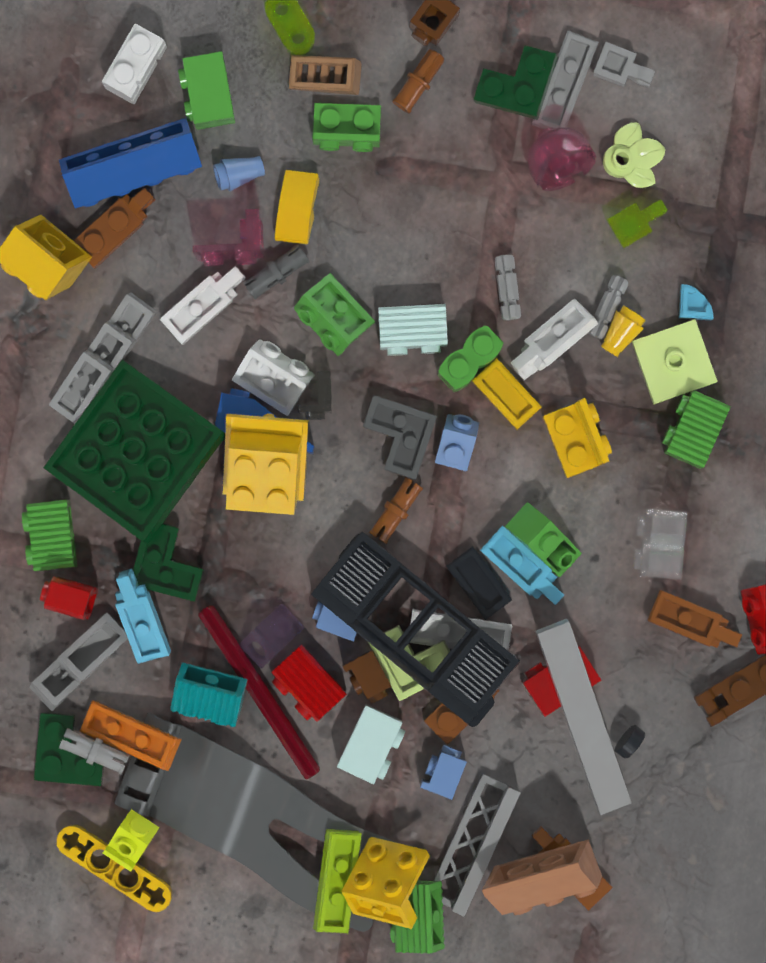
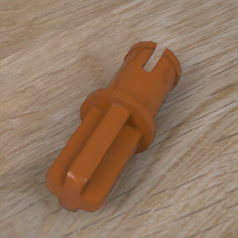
(418, 81)

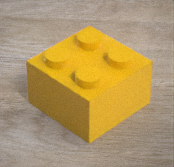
(42, 257)

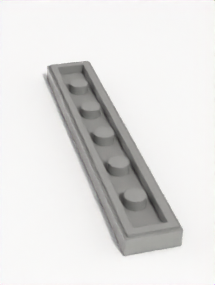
(583, 716)

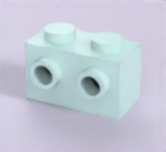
(370, 745)

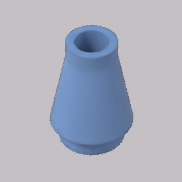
(237, 172)

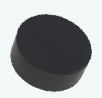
(630, 741)

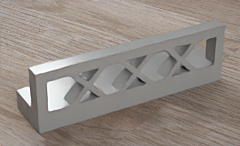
(486, 847)

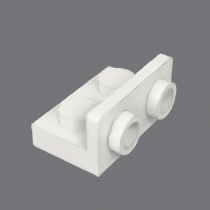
(273, 376)

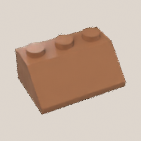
(543, 879)

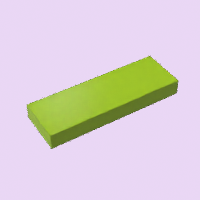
(338, 861)

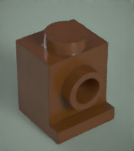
(443, 11)
(368, 677)

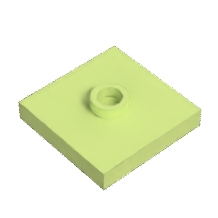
(674, 361)

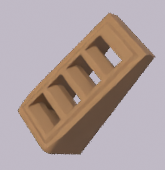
(353, 74)

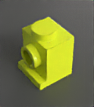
(131, 840)

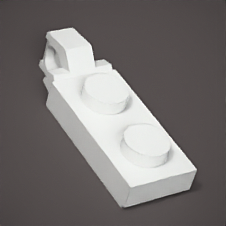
(202, 304)
(553, 338)

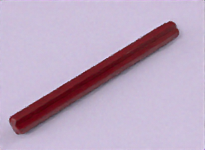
(259, 692)

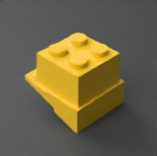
(264, 463)

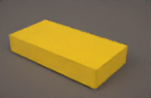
(506, 394)

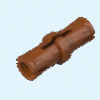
(396, 510)

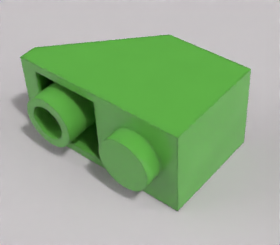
(543, 539)

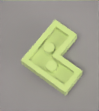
(401, 682)

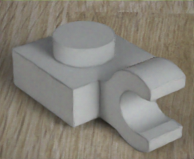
(618, 65)

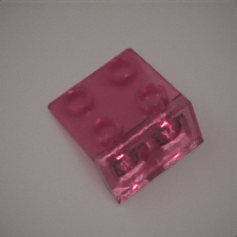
(245, 253)

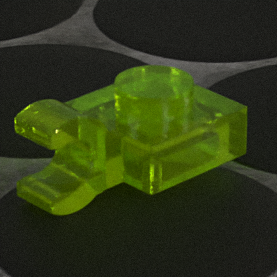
(632, 224)

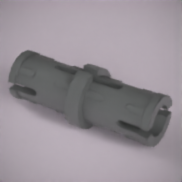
(276, 271)

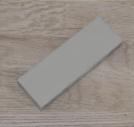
(566, 80)

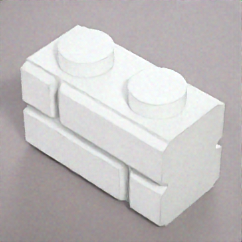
(134, 64)

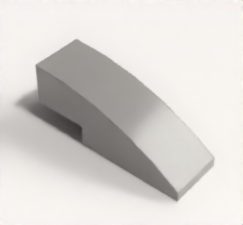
(78, 661)

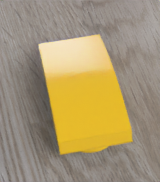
(296, 207)

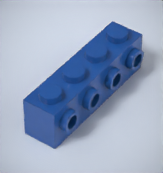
(130, 163)

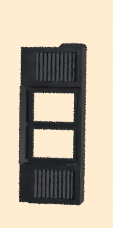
(468, 672)

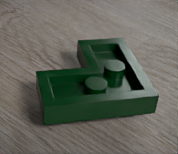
(525, 91)
(160, 573)
(57, 764)

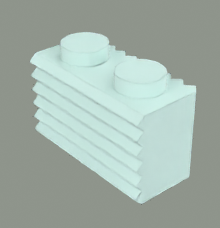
(413, 328)

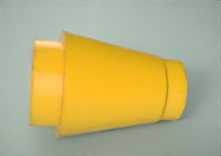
(622, 330)

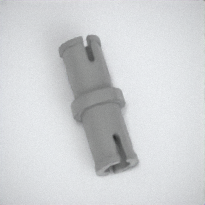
(94, 751)

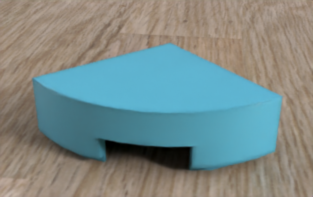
(694, 304)

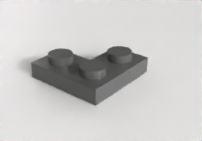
(408, 428)

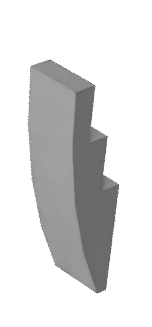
(102, 357)

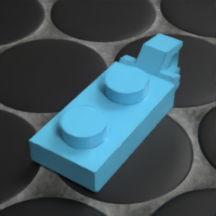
(521, 565)
(140, 619)

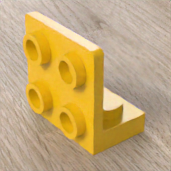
(577, 438)
(385, 881)

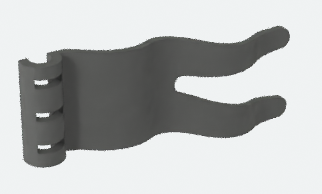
(229, 808)

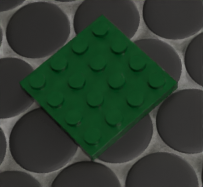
(134, 451)

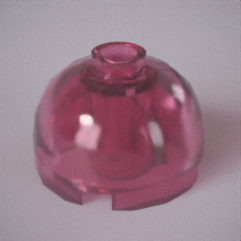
(559, 156)

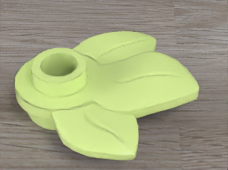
(637, 154)

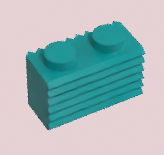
(208, 695)

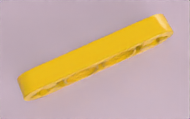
(111, 873)

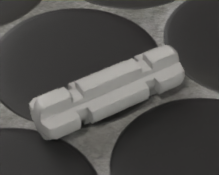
(507, 287)
(608, 306)

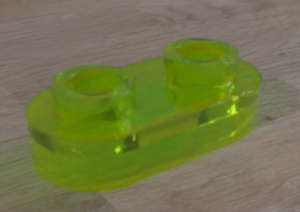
(290, 24)

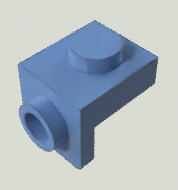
(457, 442)

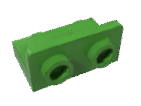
(346, 126)
(333, 314)

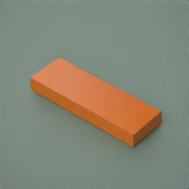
(130, 735)

